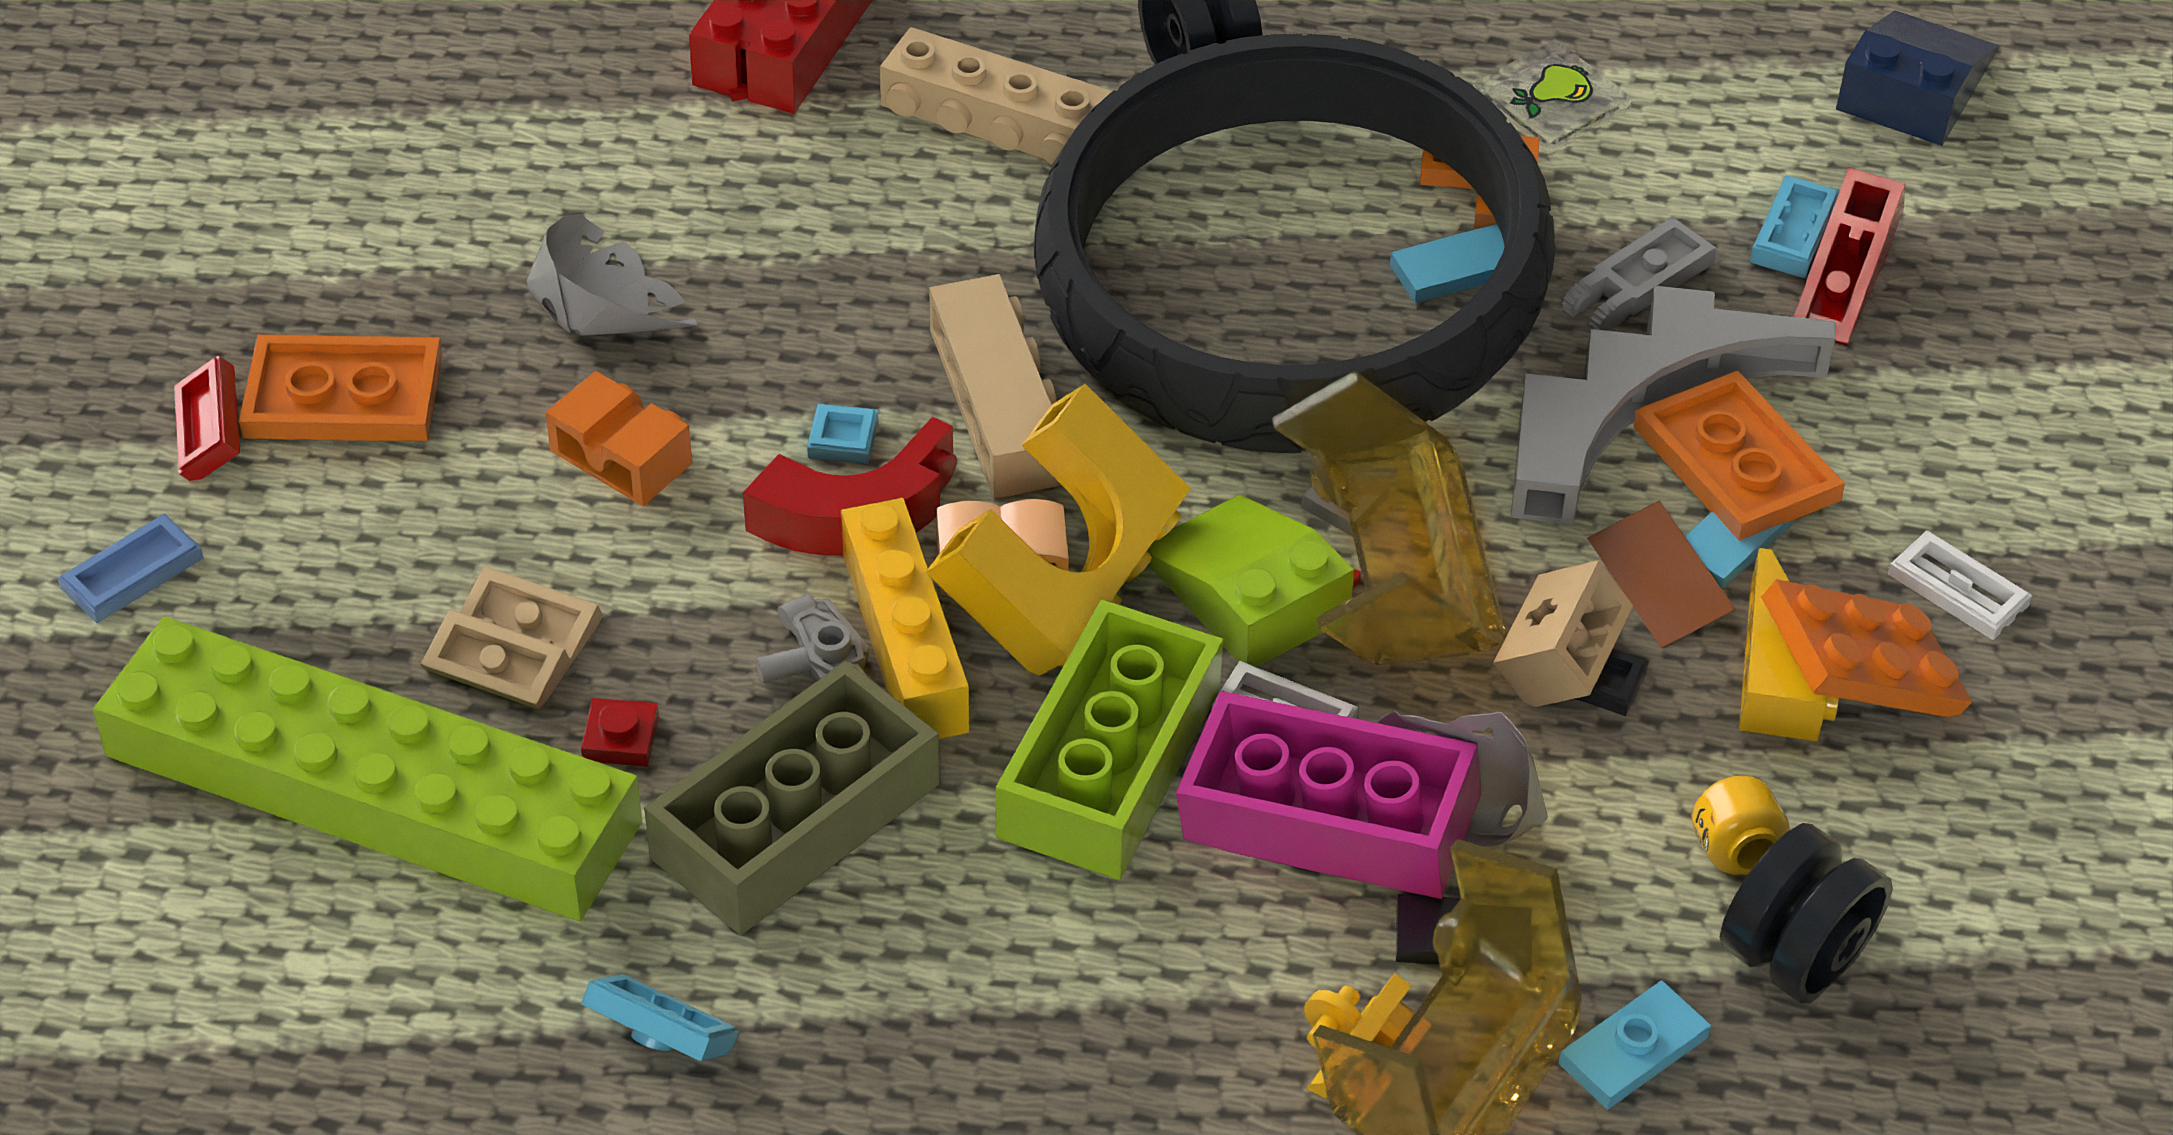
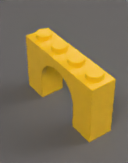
(1126, 504)

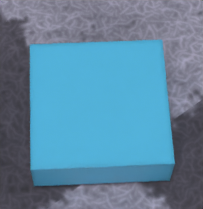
(842, 434)

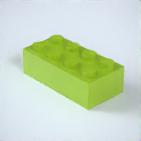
(1109, 739)

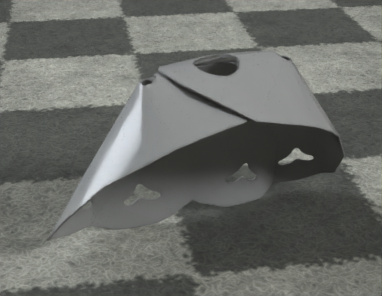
(589, 294)
(1505, 770)

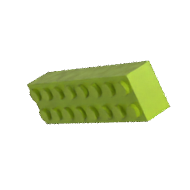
(371, 767)

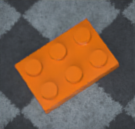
(341, 388)
(1738, 455)
(1866, 649)

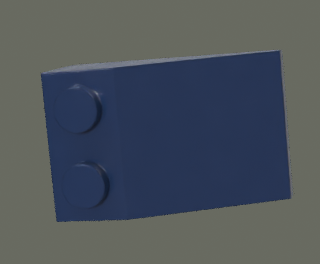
(1913, 76)

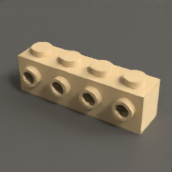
(984, 94)
(993, 379)

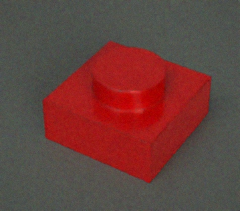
(620, 732)

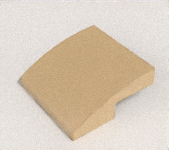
(512, 638)

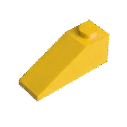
(1773, 687)

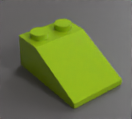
(1253, 577)

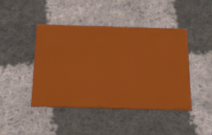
(1661, 574)

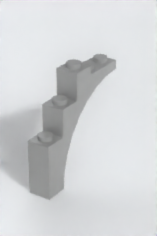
(1686, 344)

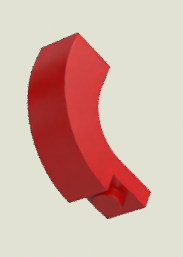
(804, 506)

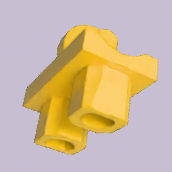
(1379, 1021)

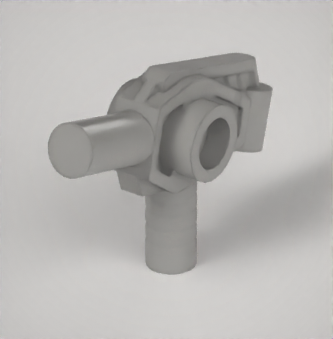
(823, 641)

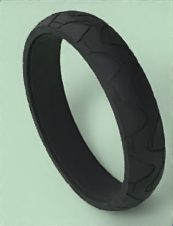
(1290, 81)

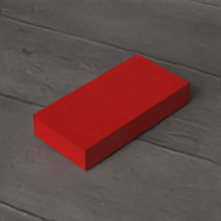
(206, 419)

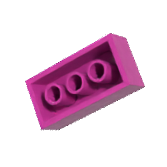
(1330, 793)

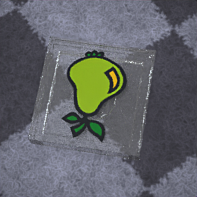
(1554, 96)

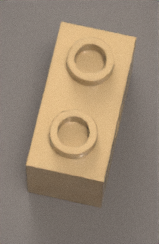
(1563, 634)

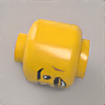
(1738, 823)

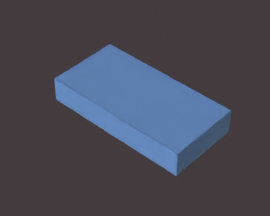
(130, 568)

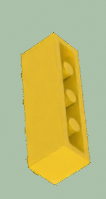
(904, 615)

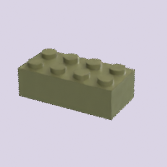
(792, 796)

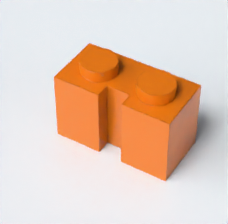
(617, 440)

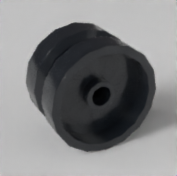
(1185, 25)
(1805, 912)

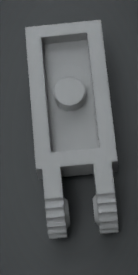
(1659, 258)

